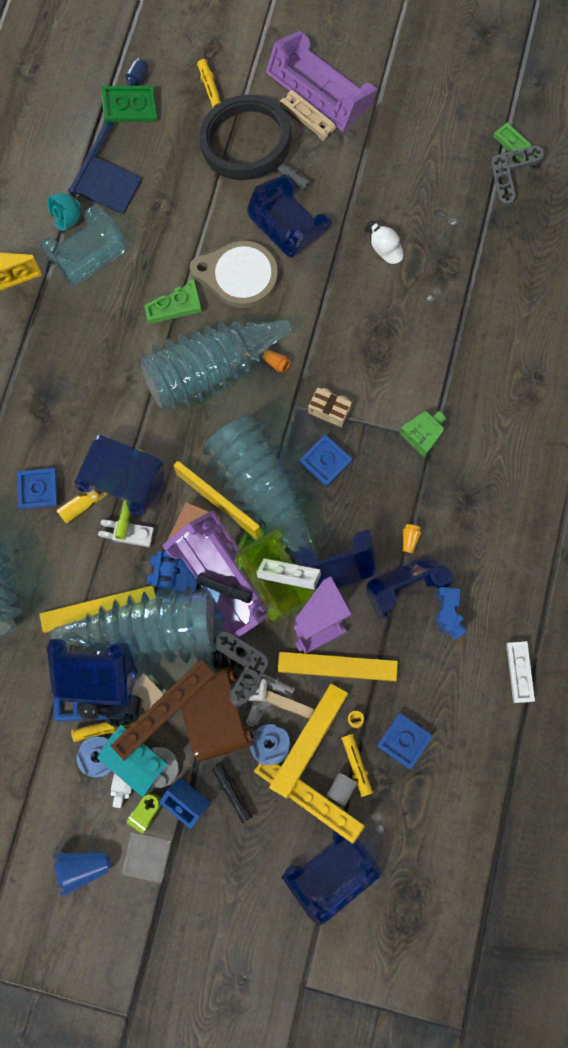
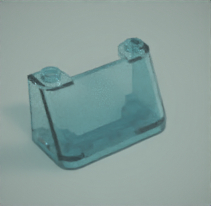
(87, 249)

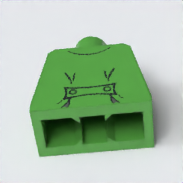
(423, 431)

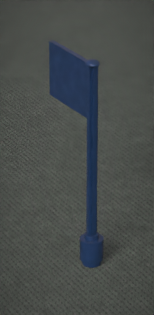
(100, 179)

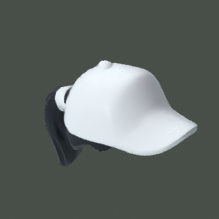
(385, 242)

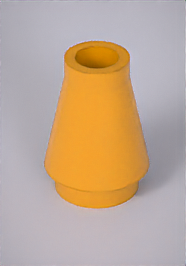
(410, 537)

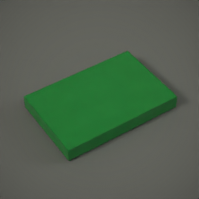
(128, 104)

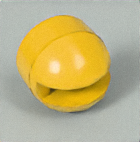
(355, 715)

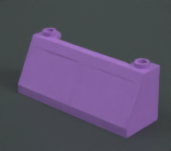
(317, 82)
(211, 550)
(321, 618)

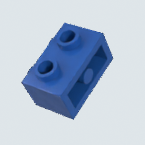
(184, 802)

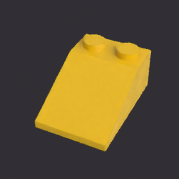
(17, 269)

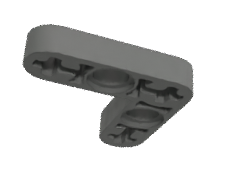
(508, 165)
(248, 662)

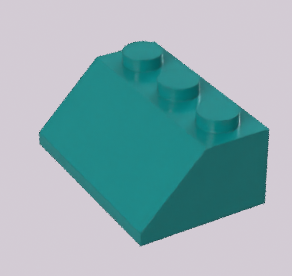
(139, 770)

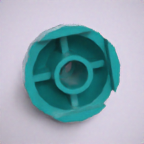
(65, 210)

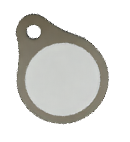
(238, 273)

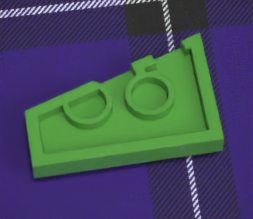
(180, 303)

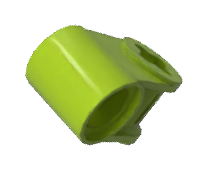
(143, 815)

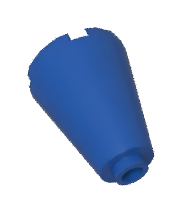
(79, 869)

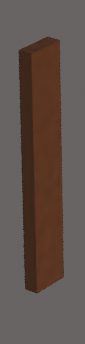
(162, 710)

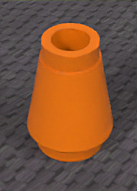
(277, 361)

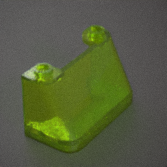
(278, 597)

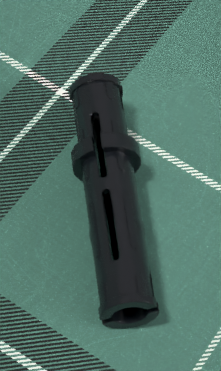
(231, 590)
(232, 793)

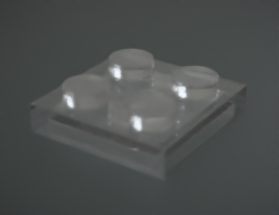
(146, 857)

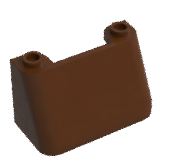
(214, 721)

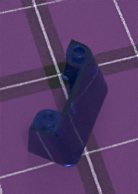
(283, 217)
(121, 473)
(345, 567)
(383, 588)
(91, 677)
(332, 878)

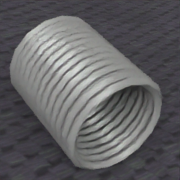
(342, 789)

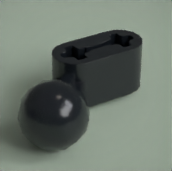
(115, 714)

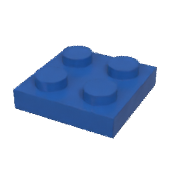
(325, 460)
(37, 489)
(404, 741)

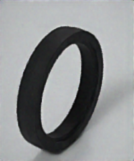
(236, 105)

